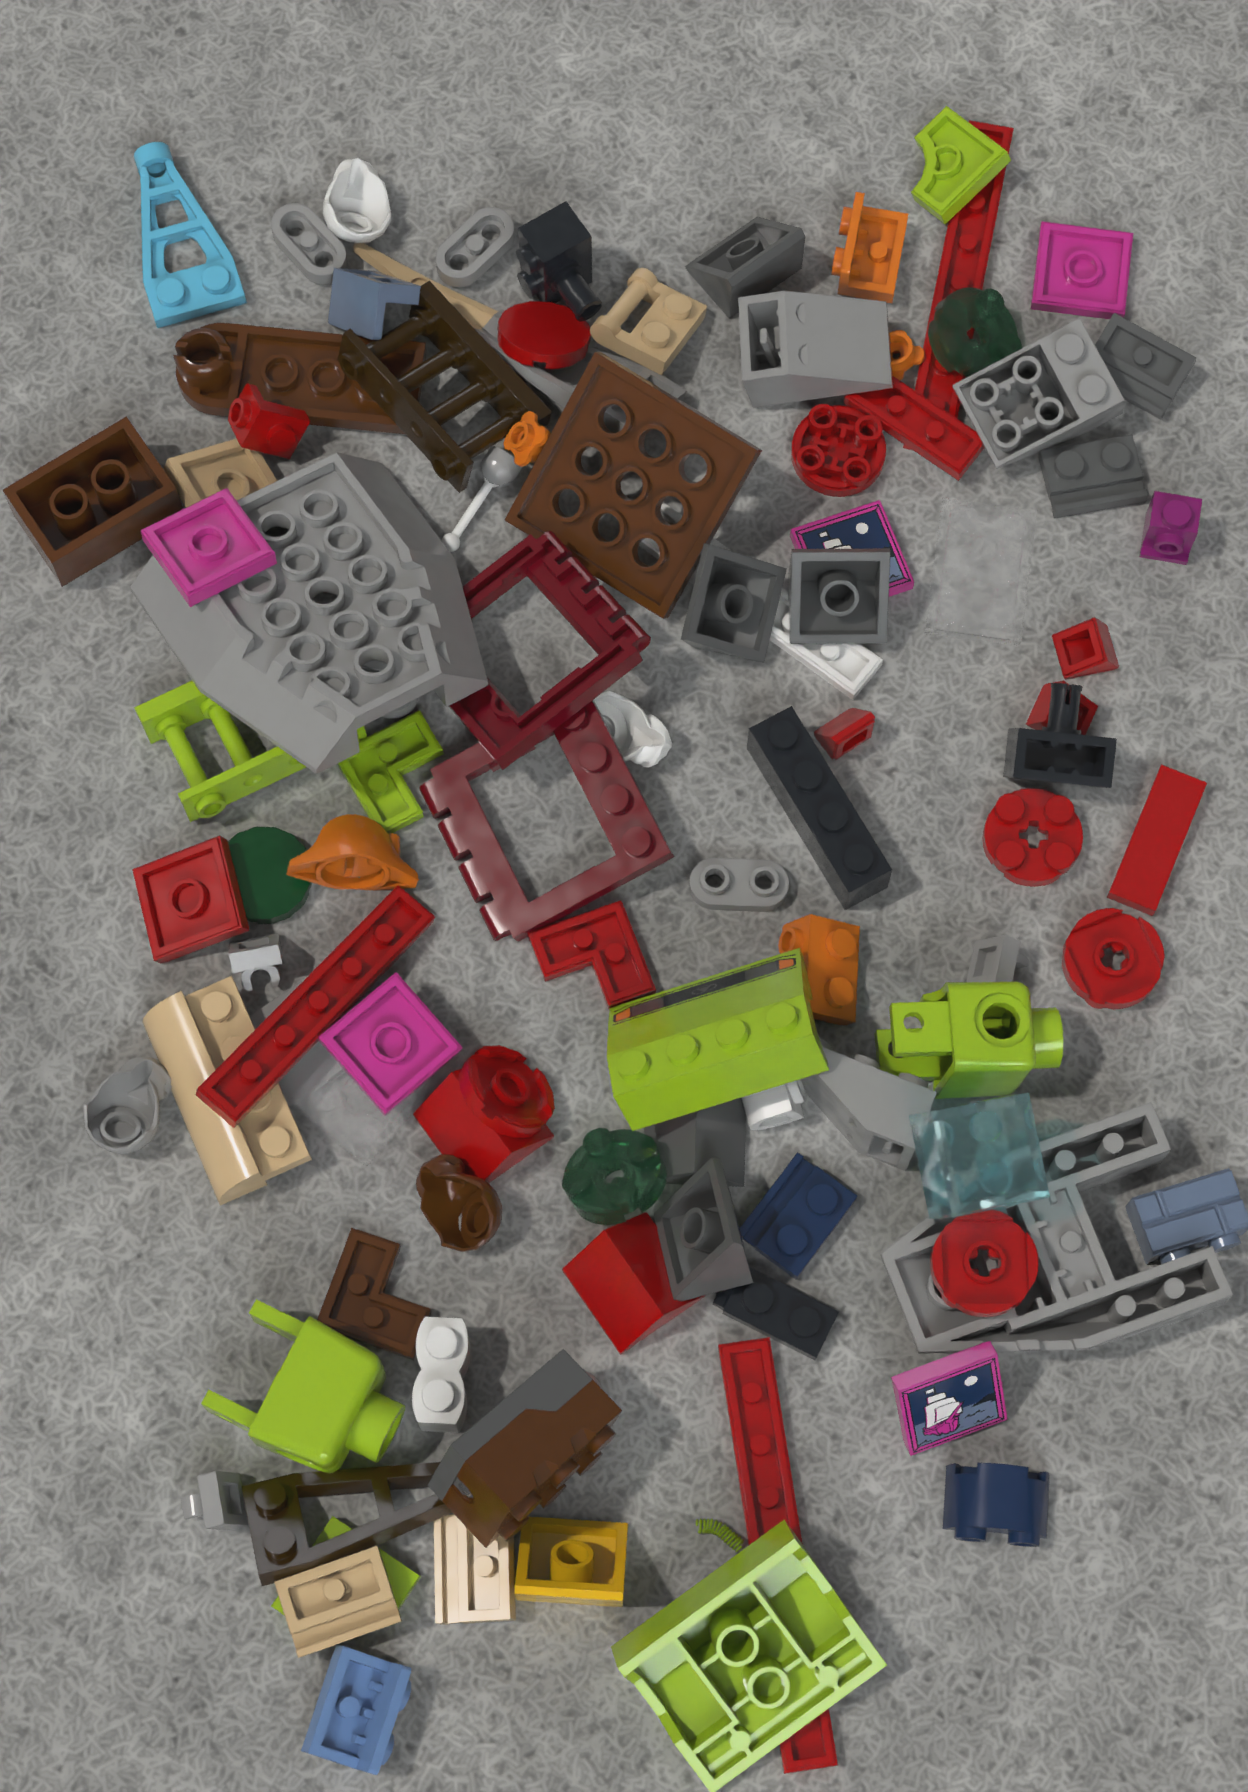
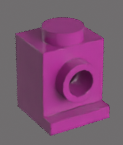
(1170, 527)

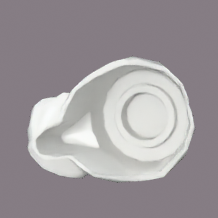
(357, 203)
(637, 735)

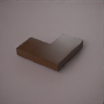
(358, 1301)

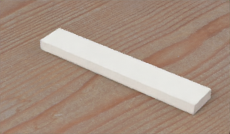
(842, 665)

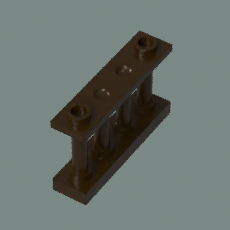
(459, 348)

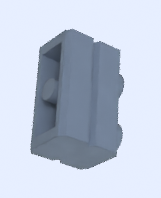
(1189, 1217)

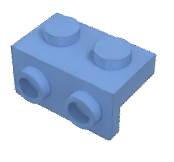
(358, 1710)

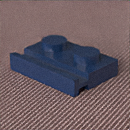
(797, 1215)

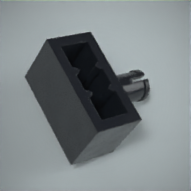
(558, 261)
(1059, 750)

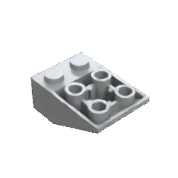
(812, 346)
(1040, 395)
(870, 1105)

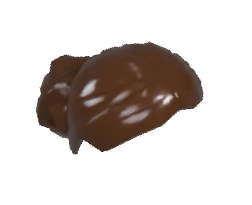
(449, 1192)

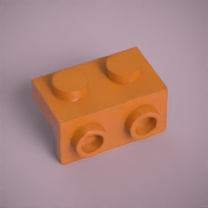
(871, 252)
(831, 964)

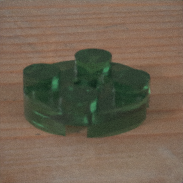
(987, 315)
(599, 1157)

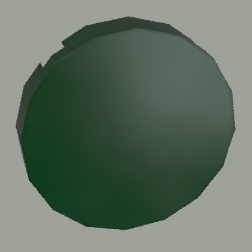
(261, 869)

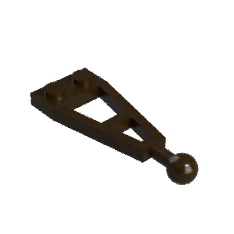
(279, 1527)

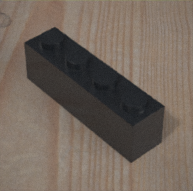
(818, 808)

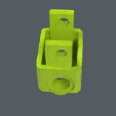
(972, 1039)
(320, 1398)

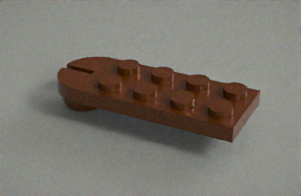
(288, 369)

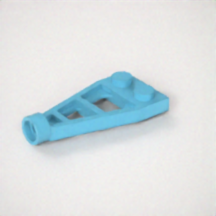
(195, 289)

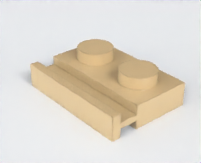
(469, 1579)
(338, 1601)

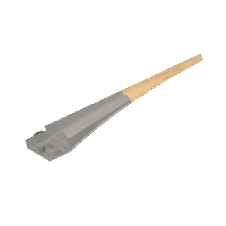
(555, 383)

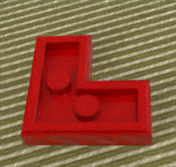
(600, 940)

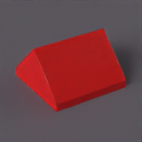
(461, 1134)
(626, 1282)

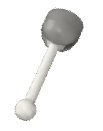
(497, 471)

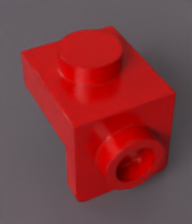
(265, 424)

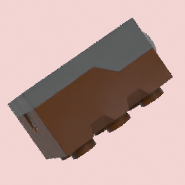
(526, 1449)

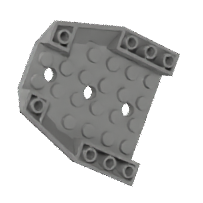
(298, 663)

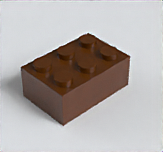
(93, 501)

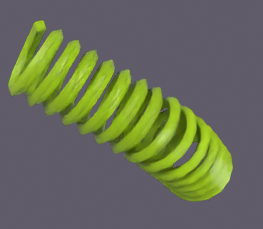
(708, 1529)

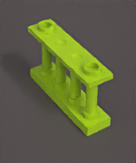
(181, 707)

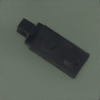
(779, 1313)

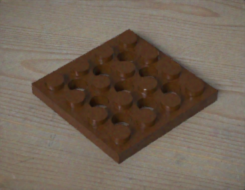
(703, 502)

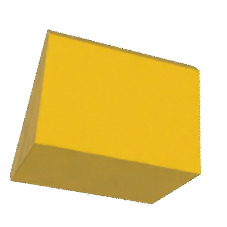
(572, 1562)

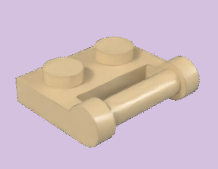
(660, 331)

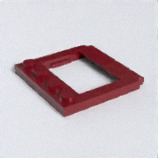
(590, 612)
(612, 796)

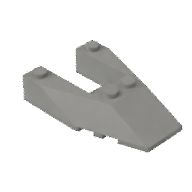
(1075, 1293)

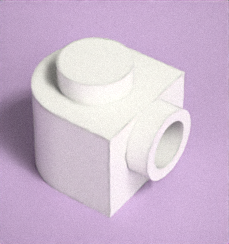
(775, 1105)

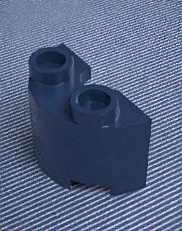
(996, 1501)

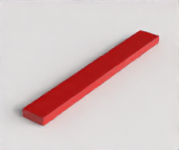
(962, 266)
(768, 1495)

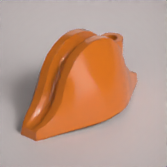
(351, 849)

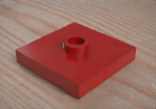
(190, 899)

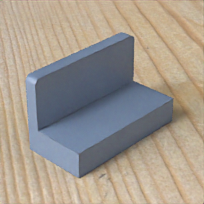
(361, 298)

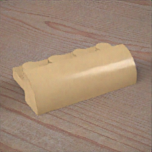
(191, 1041)

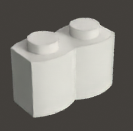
(444, 1358)

